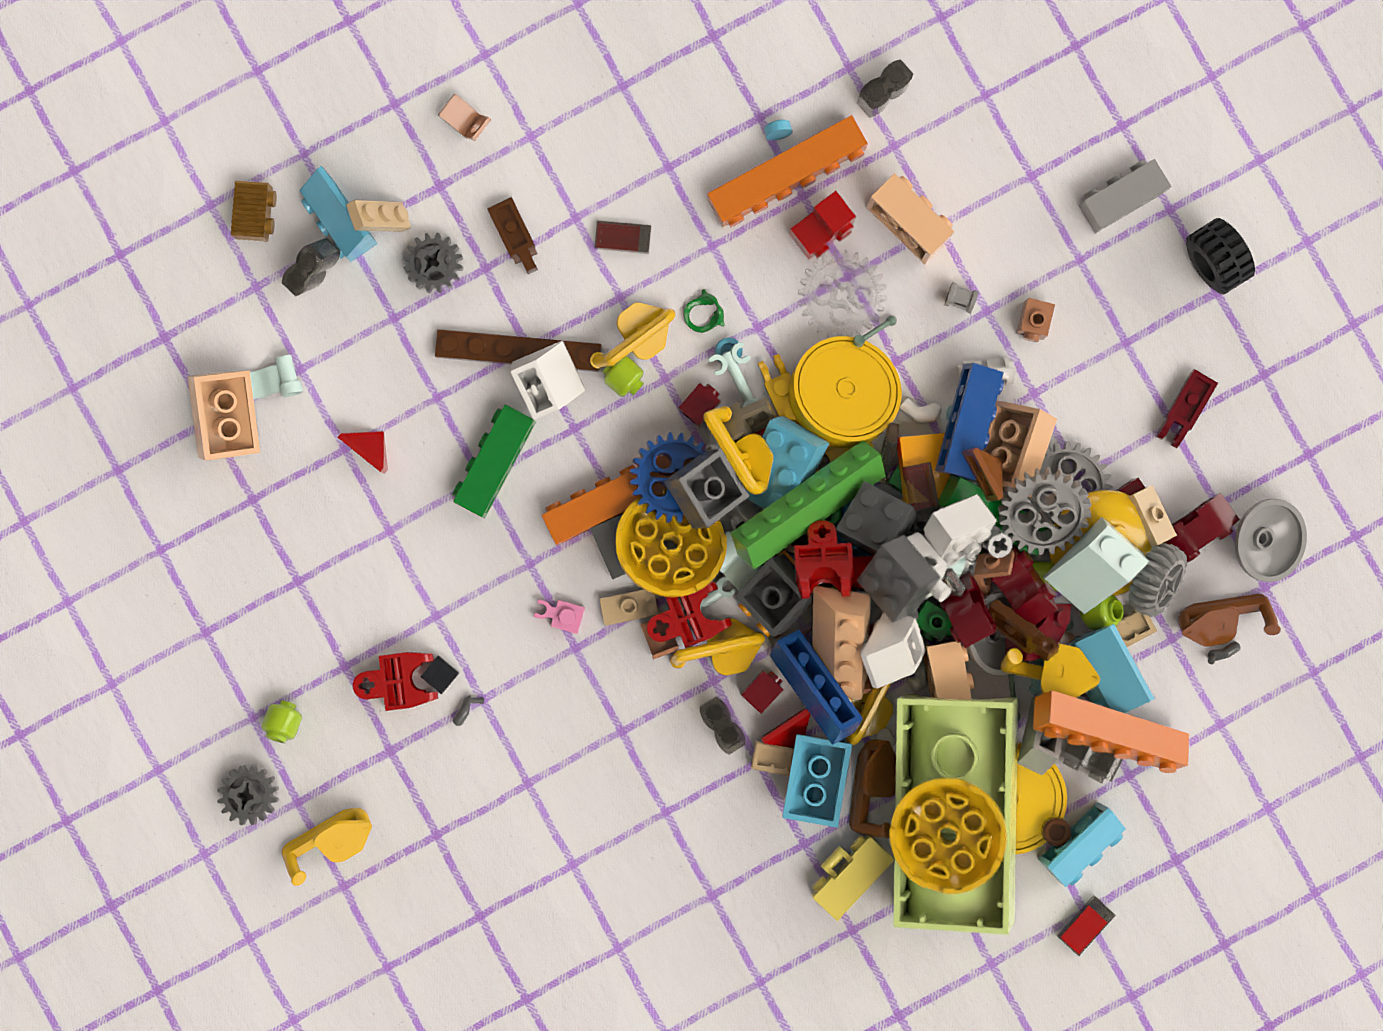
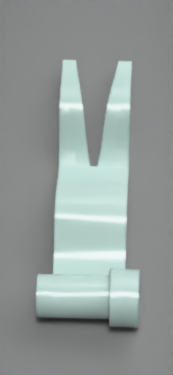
(276, 379)

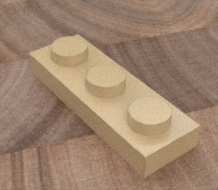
(378, 216)

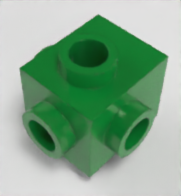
(926, 614)

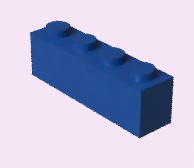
(969, 418)
(815, 687)

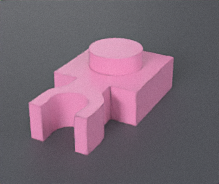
(565, 615)

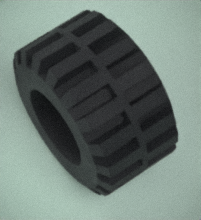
(1220, 256)

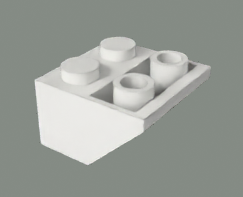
(547, 379)
(959, 529)
(892, 650)

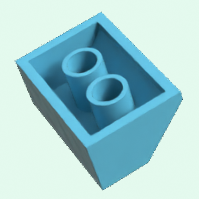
(329, 205)
(1120, 680)
(817, 780)
(1087, 841)

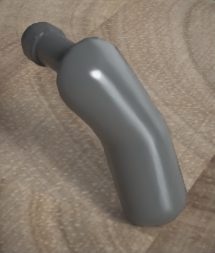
(1226, 652)
(463, 711)

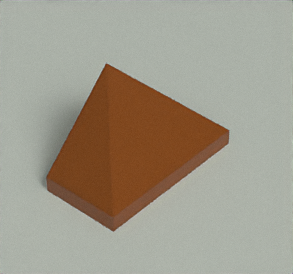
(987, 472)

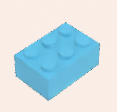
(795, 458)

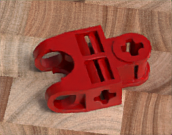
(823, 561)
(677, 621)
(385, 681)

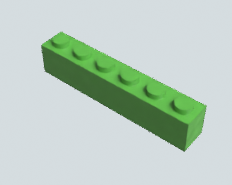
(807, 503)

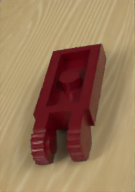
(1188, 406)

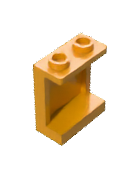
(919, 450)

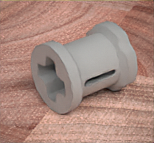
(961, 297)
(1001, 547)

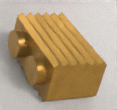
(253, 211)

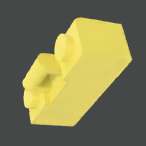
(858, 873)

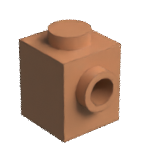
(1035, 320)

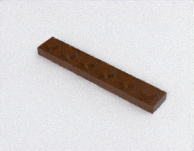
(506, 349)

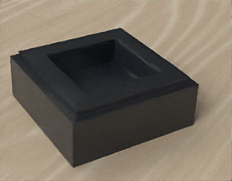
(440, 674)

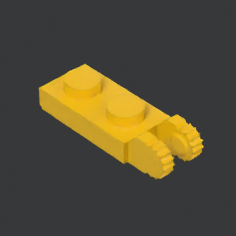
(778, 388)

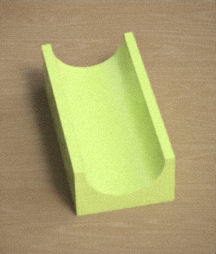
(974, 744)

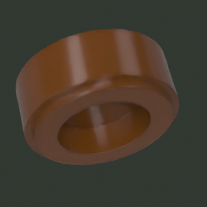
(1056, 831)

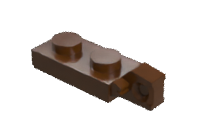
(514, 233)
(1021, 632)

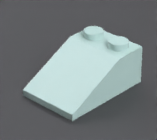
(1096, 566)

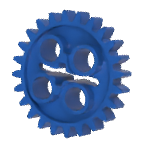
(677, 452)

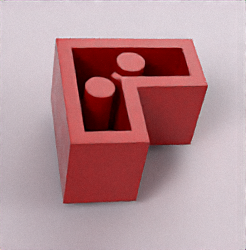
(827, 222)

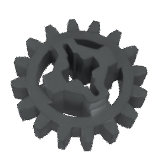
(439, 253)
(250, 783)

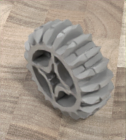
(1158, 580)

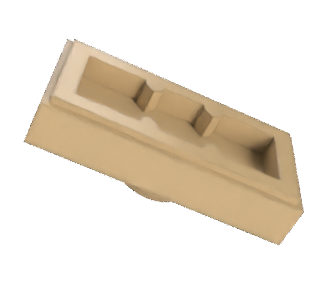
(1153, 516)
(628, 607)
(1135, 627)
(772, 758)

